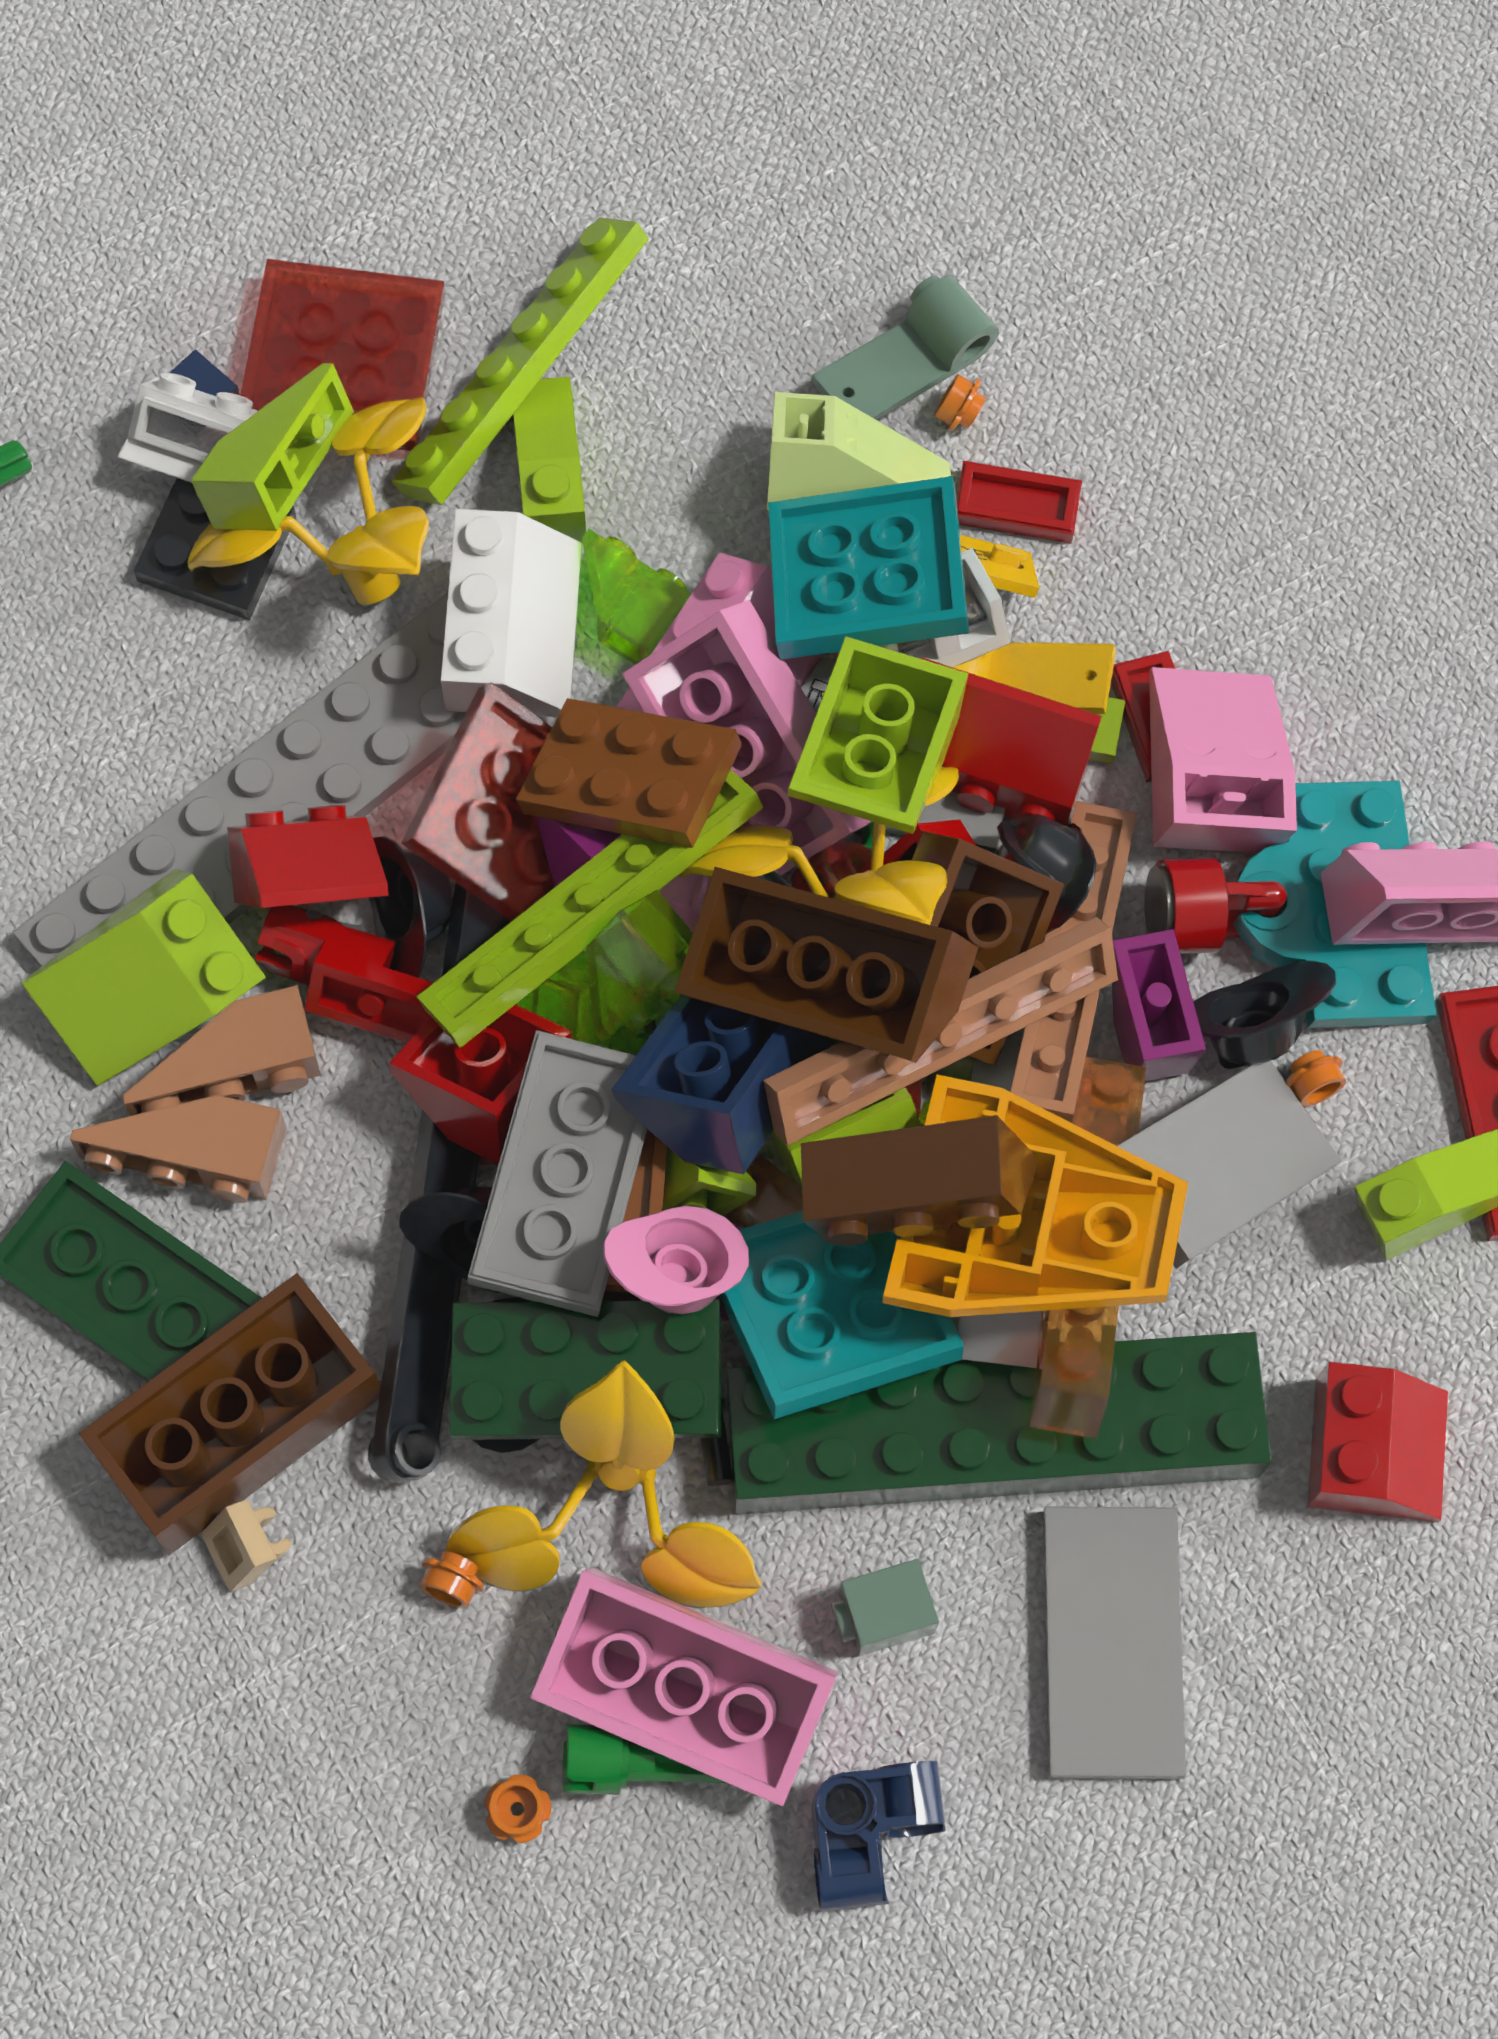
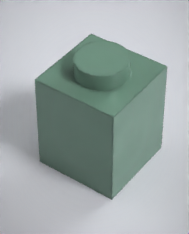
(885, 1608)

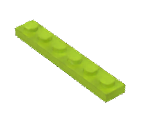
(519, 360)
(570, 918)

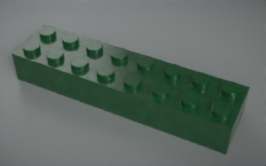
(964, 1432)

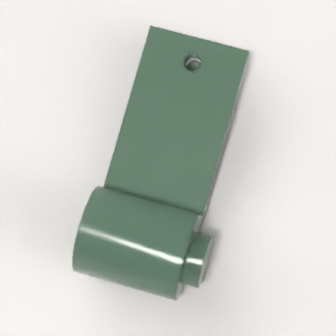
(936, 340)

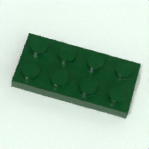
(117, 1275)
(528, 1359)

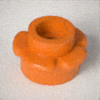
(960, 403)
(1315, 1077)
(451, 1579)
(517, 1790)

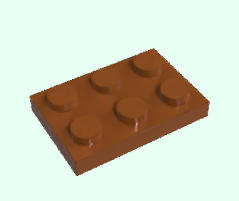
(629, 772)

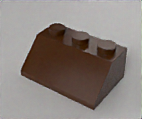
(990, 905)
(914, 1179)

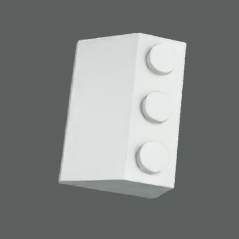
(510, 611)

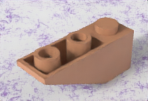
(241, 1051)
(199, 1142)

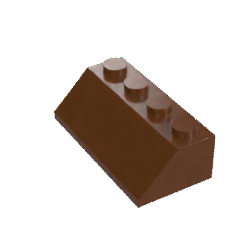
(825, 965)
(232, 1413)

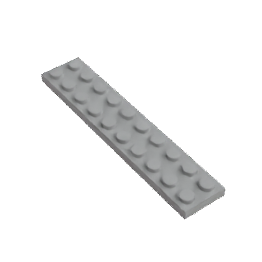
(339, 748)

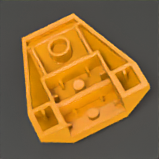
(1089, 1234)

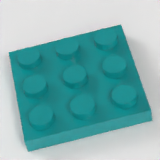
(867, 567)
(818, 1318)

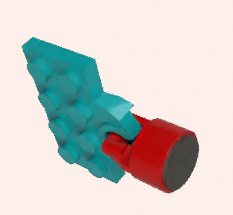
(1283, 910)

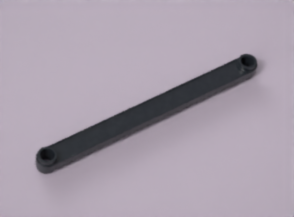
(425, 1288)

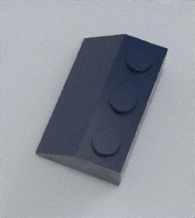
(704, 1084)

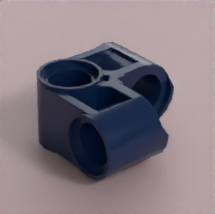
(895, 1804)

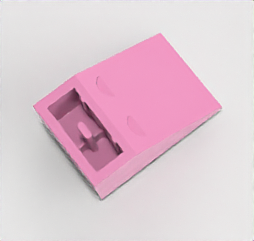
(1219, 762)

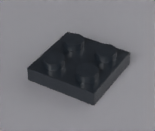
(167, 551)

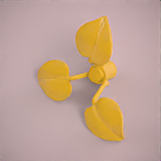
(370, 553)
(896, 888)
(624, 1439)

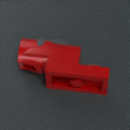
(344, 971)

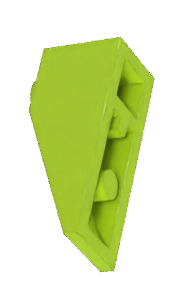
(272, 455)
(550, 458)
(1431, 1194)

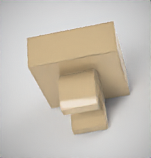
(241, 1545)

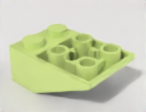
(833, 448)

